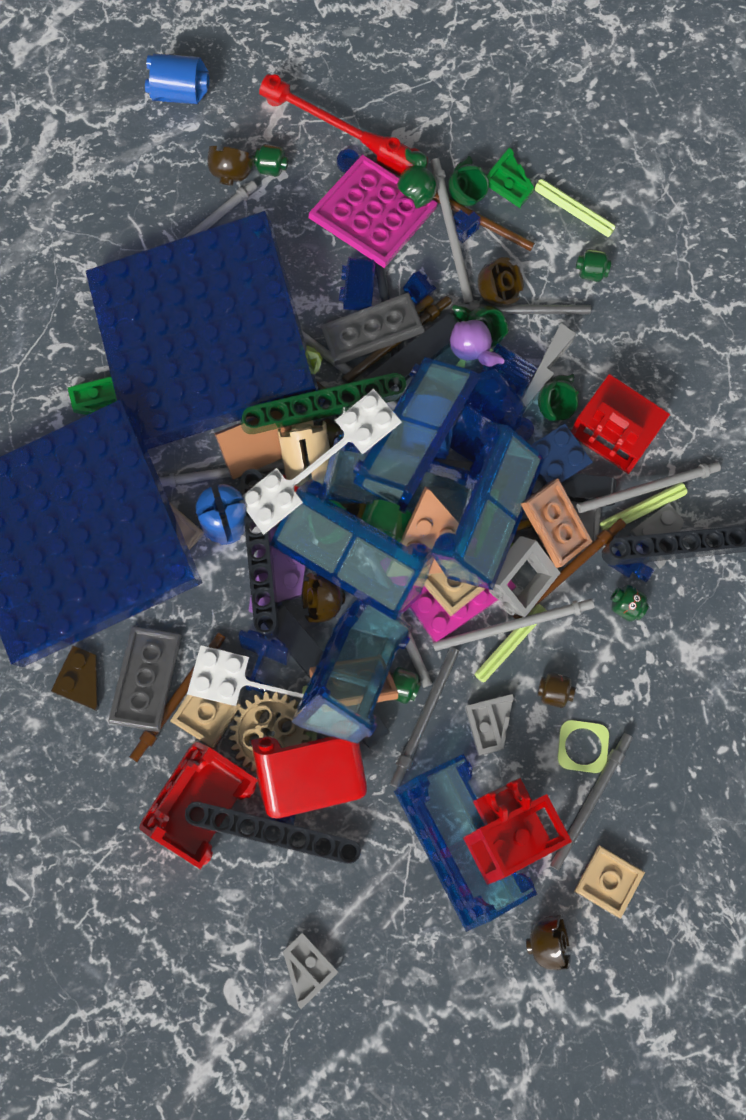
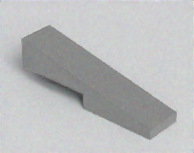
(560, 343)

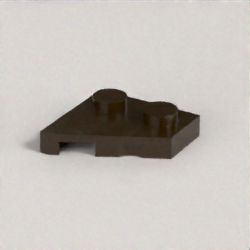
(78, 678)

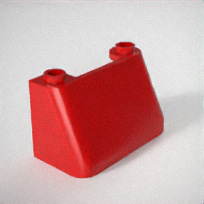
(308, 774)
(203, 778)

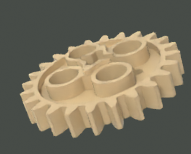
(250, 725)

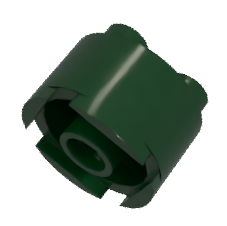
(387, 518)

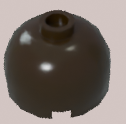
(229, 164)
(500, 282)
(321, 598)
(549, 943)

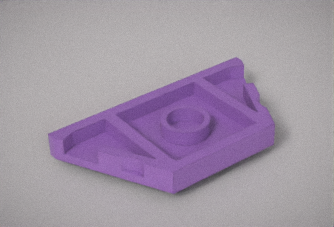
(288, 575)

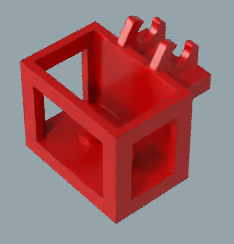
(622, 419)
(512, 831)

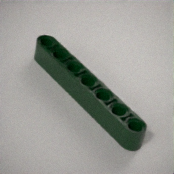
(313, 409)

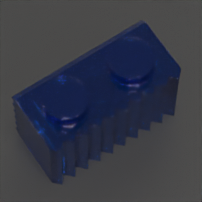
(359, 284)
(515, 369)

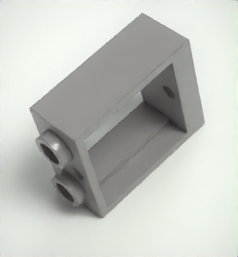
(524, 550)

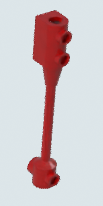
(388, 149)

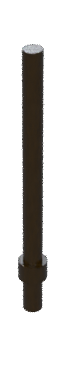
(429, 314)

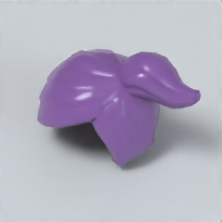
(473, 341)

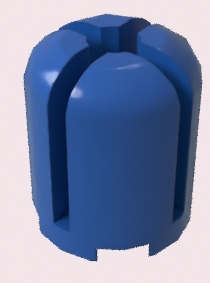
(210, 509)

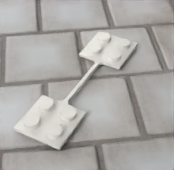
(362, 425)
(221, 677)

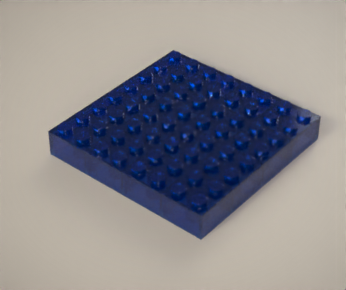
(201, 329)
(84, 535)

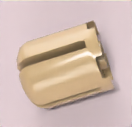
(293, 450)

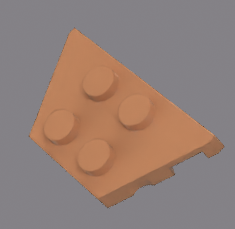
(428, 523)

